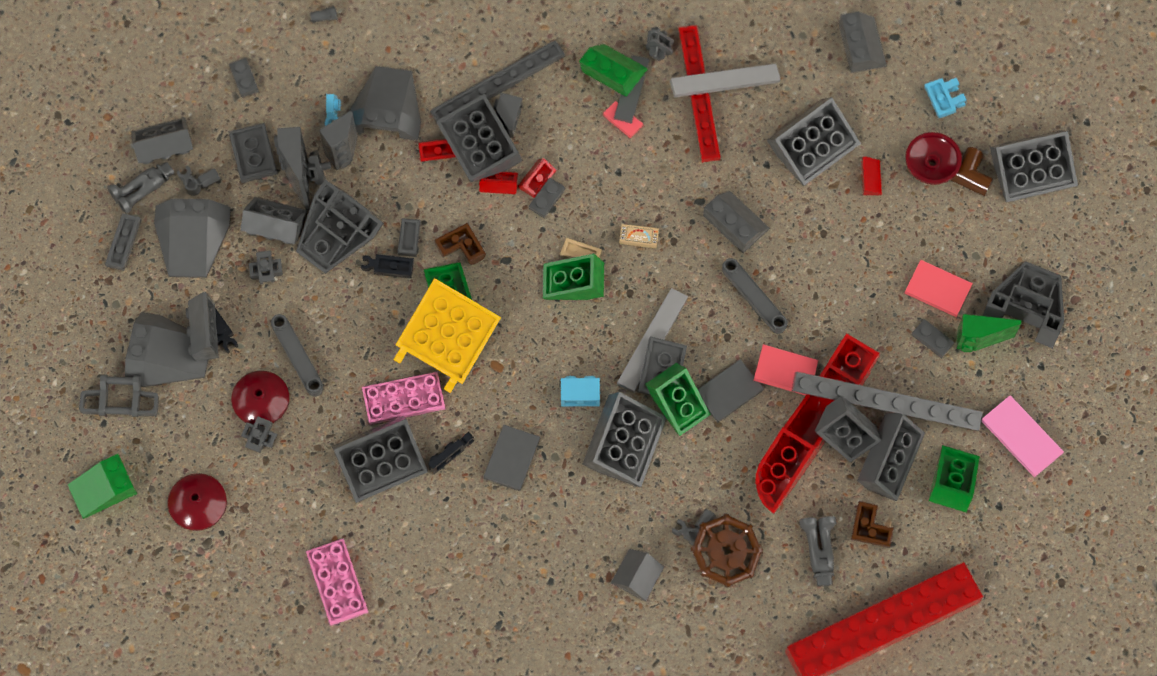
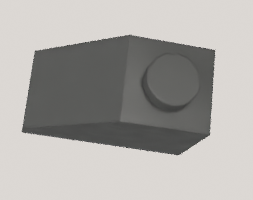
(508, 111)

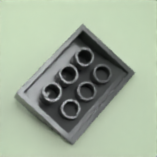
(479, 139)
(814, 141)
(293, 160)
(1034, 165)
(624, 439)
(379, 459)

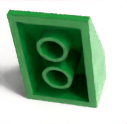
(450, 275)
(574, 278)
(982, 331)
(678, 398)
(954, 479)
(102, 486)

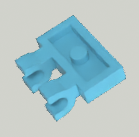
(941, 99)
(333, 104)

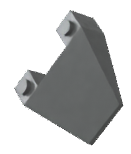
(1032, 297)

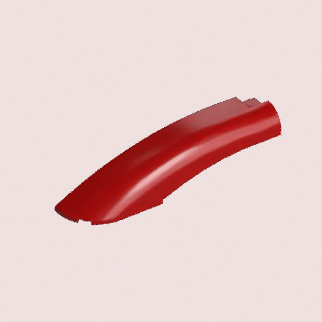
(797, 440)

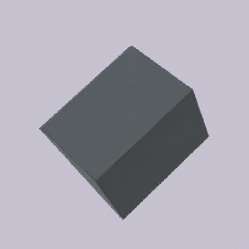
(638, 574)

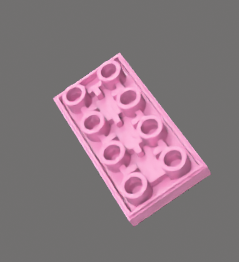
(403, 398)
(1022, 436)
(336, 582)

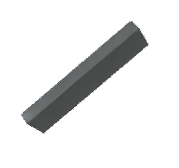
(627, 105)

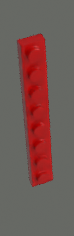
(700, 102)

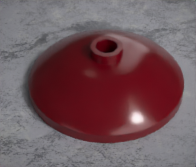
(937, 149)
(269, 405)
(205, 510)

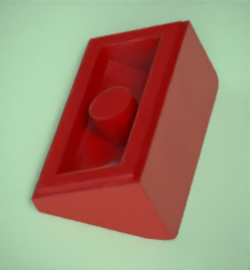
(435, 150)
(871, 176)
(537, 177)
(499, 183)

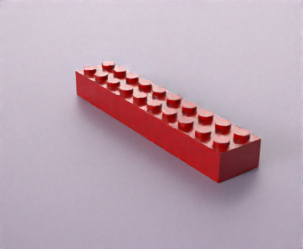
(885, 623)

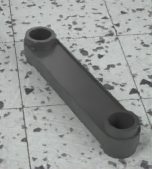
(754, 296)
(297, 355)

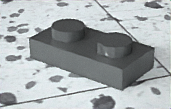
(243, 77)
(547, 198)
(932, 338)

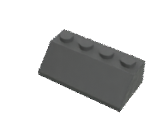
(892, 458)

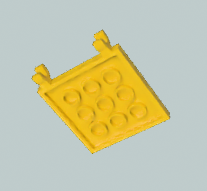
(447, 332)

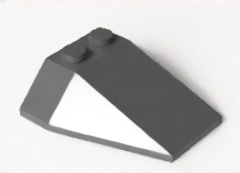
(388, 103)
(335, 228)
(191, 234)
(161, 352)

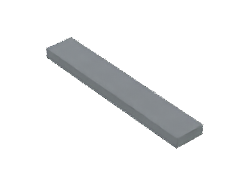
(725, 80)
(659, 329)

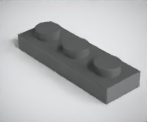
(123, 242)

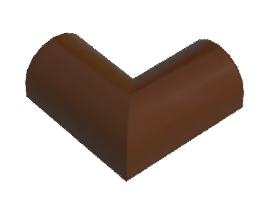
(968, 174)
(463, 239)
(865, 529)

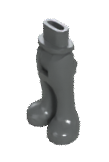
(148, 181)
(821, 560)

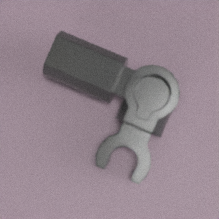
(194, 185)
(690, 533)

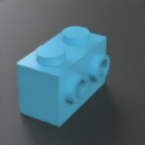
(580, 391)

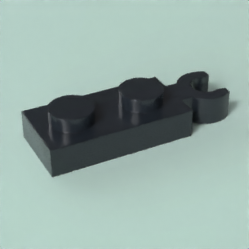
(389, 265)
(224, 333)
(451, 451)

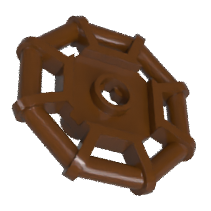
(716, 554)

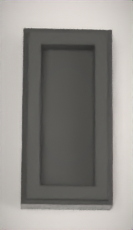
(409, 237)

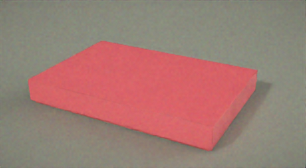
(938, 288)
(779, 366)

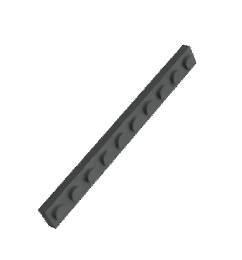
(887, 401)

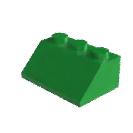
(612, 68)

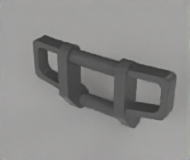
(103, 392)

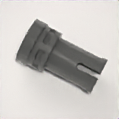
(322, 15)

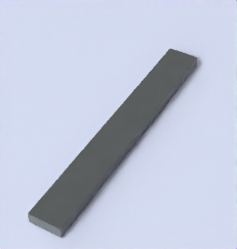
(503, 79)

